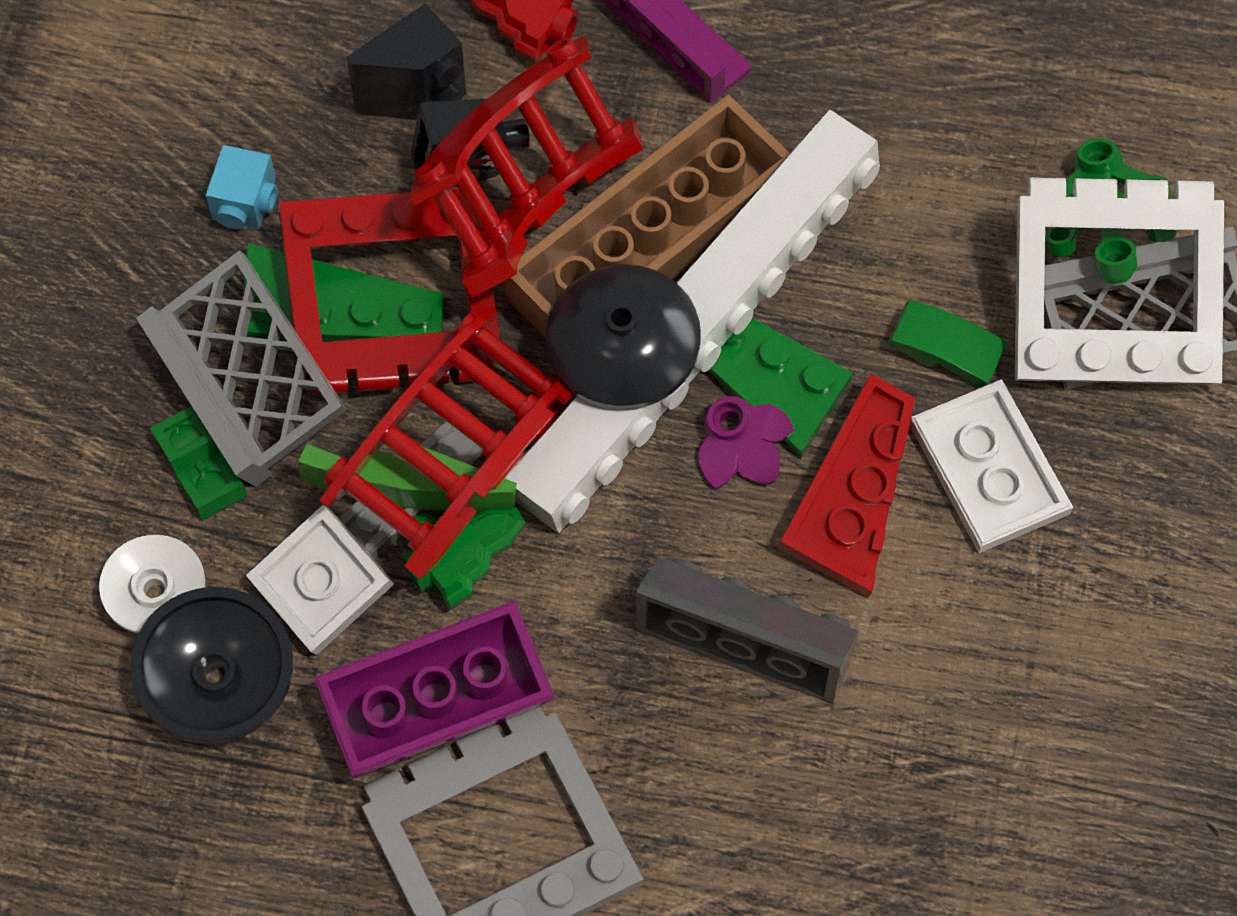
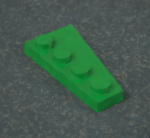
(348, 301)
(781, 372)

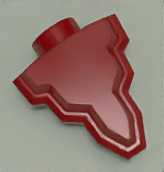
(531, 23)

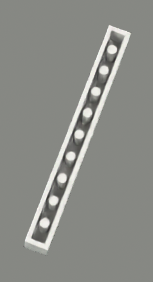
(725, 286)

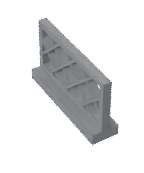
(1155, 262)
(212, 399)

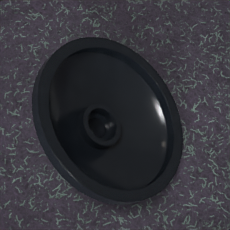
(627, 363)
(204, 633)

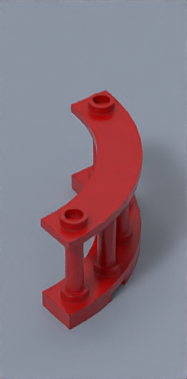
(500, 240)
(502, 451)

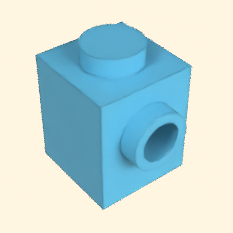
(242, 188)

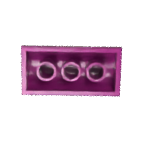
(433, 689)

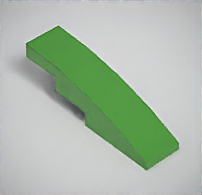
(403, 482)

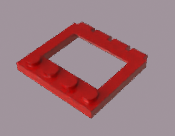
(356, 223)

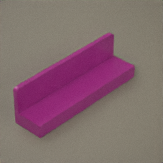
(684, 43)

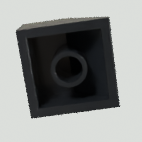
(407, 66)

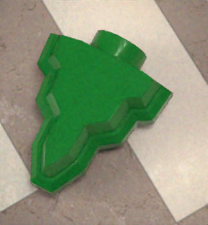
(470, 554)

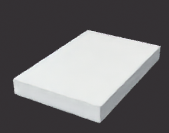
(990, 466)

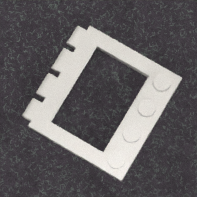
(1120, 354)

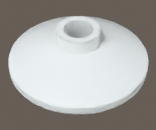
(141, 565)

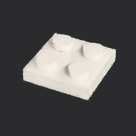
(320, 579)

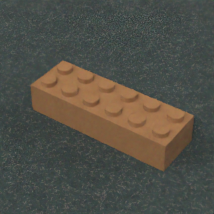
(657, 212)

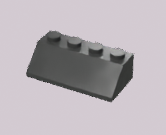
(745, 628)

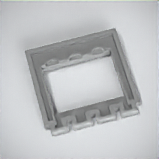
(562, 889)

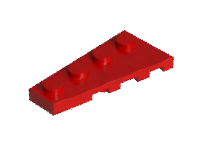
(849, 499)

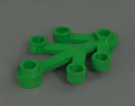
(1114, 255)

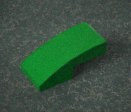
(948, 340)
(198, 463)

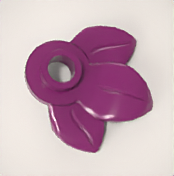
(748, 447)

